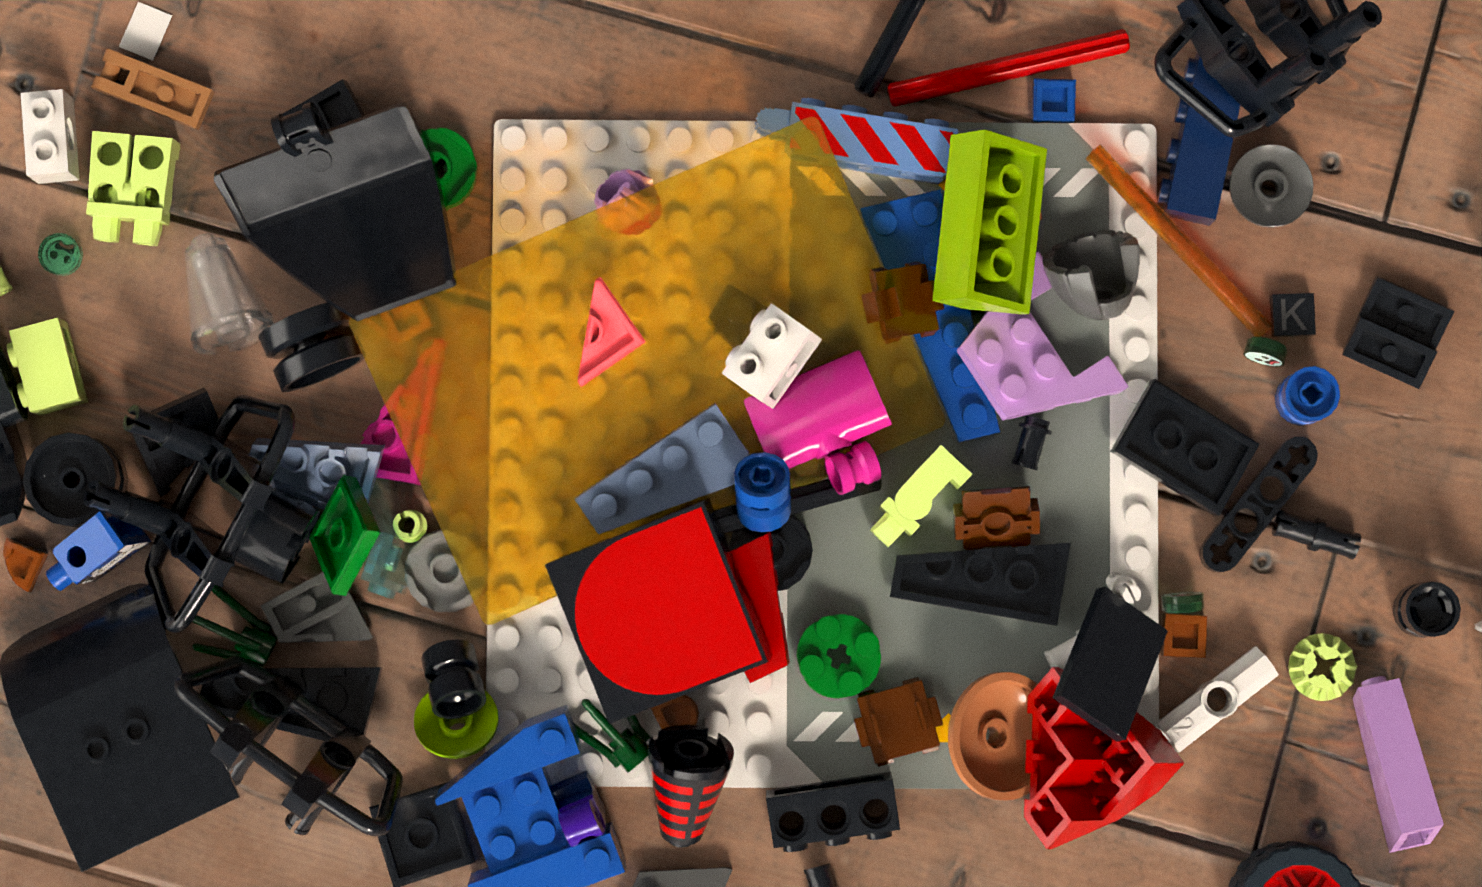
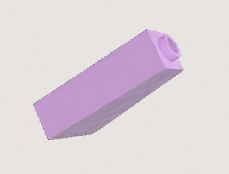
(1396, 765)

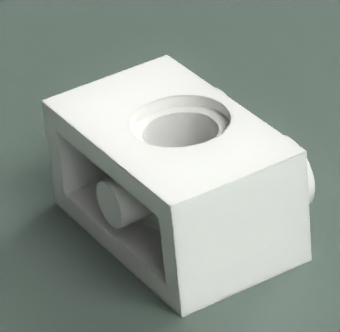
(50, 136)

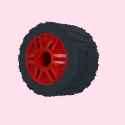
(1293, 866)

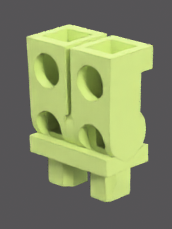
(131, 184)
(916, 495)

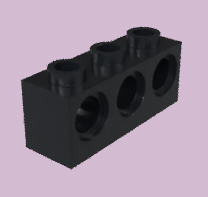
(847, 793)

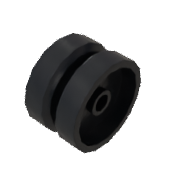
(310, 347)
(66, 458)

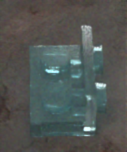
(383, 558)

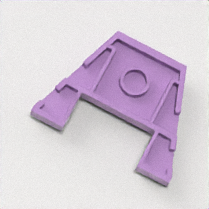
(1022, 368)

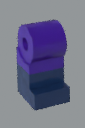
(580, 808)

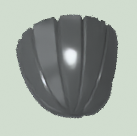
(1095, 272)

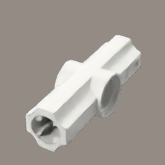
(1237, 681)

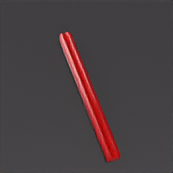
(1008, 67)

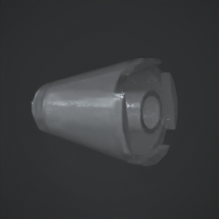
(221, 298)

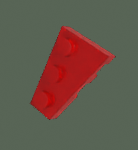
(759, 580)

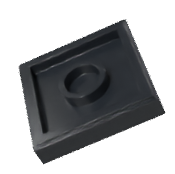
(424, 838)

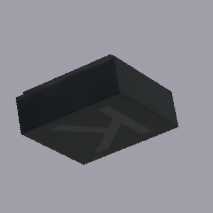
(1292, 315)

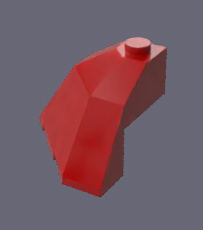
(1082, 774)

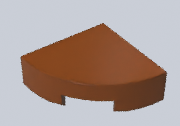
(23, 563)

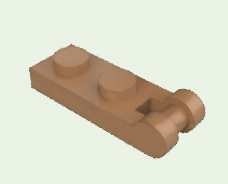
(154, 89)

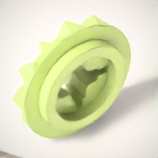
(1303, 662)

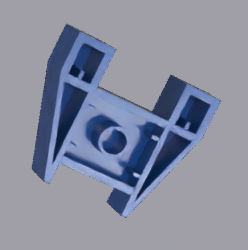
(517, 811)

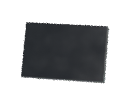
(1184, 447)
(1110, 664)

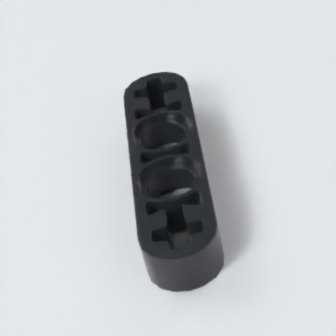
(1254, 501)

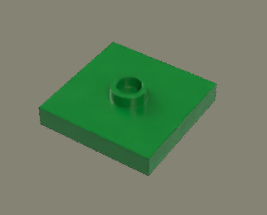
(344, 535)

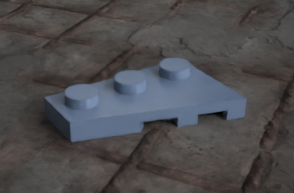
(315, 467)

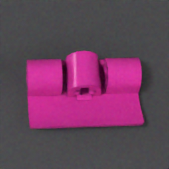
(820, 412)

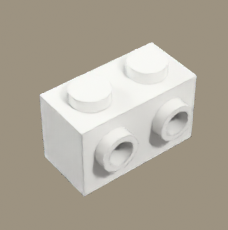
(770, 355)

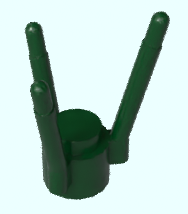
(253, 643)
(627, 747)

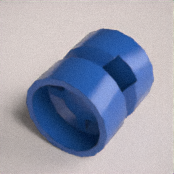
(1307, 396)
(762, 492)

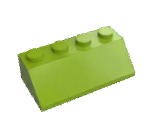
(989, 223)

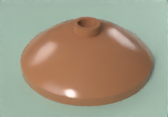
(994, 765)

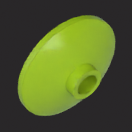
(441, 740)

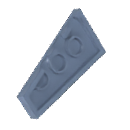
(672, 471)

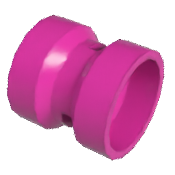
(854, 467)

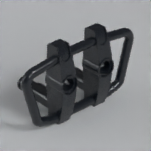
(1237, 64)
(176, 528)
(248, 732)

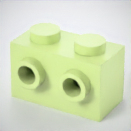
(46, 367)

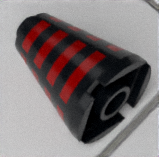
(687, 779)

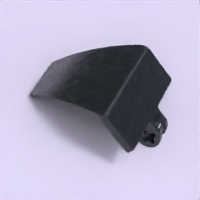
(347, 209)

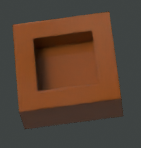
(1185, 636)

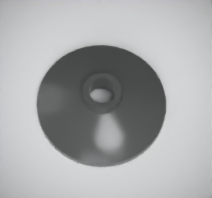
(1287, 173)

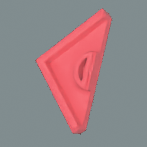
(608, 334)

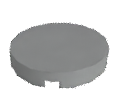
(434, 575)

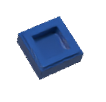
(1054, 100)

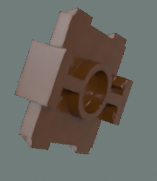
(902, 302)
(996, 517)
(898, 721)

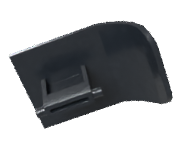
(108, 727)

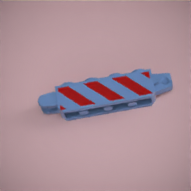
(872, 142)

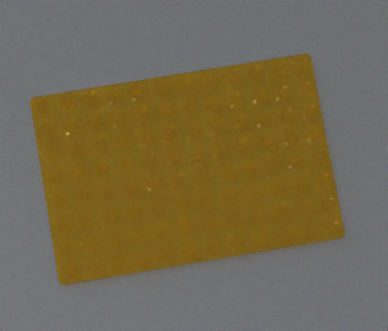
(493, 365)

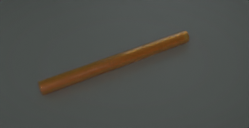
(1178, 241)

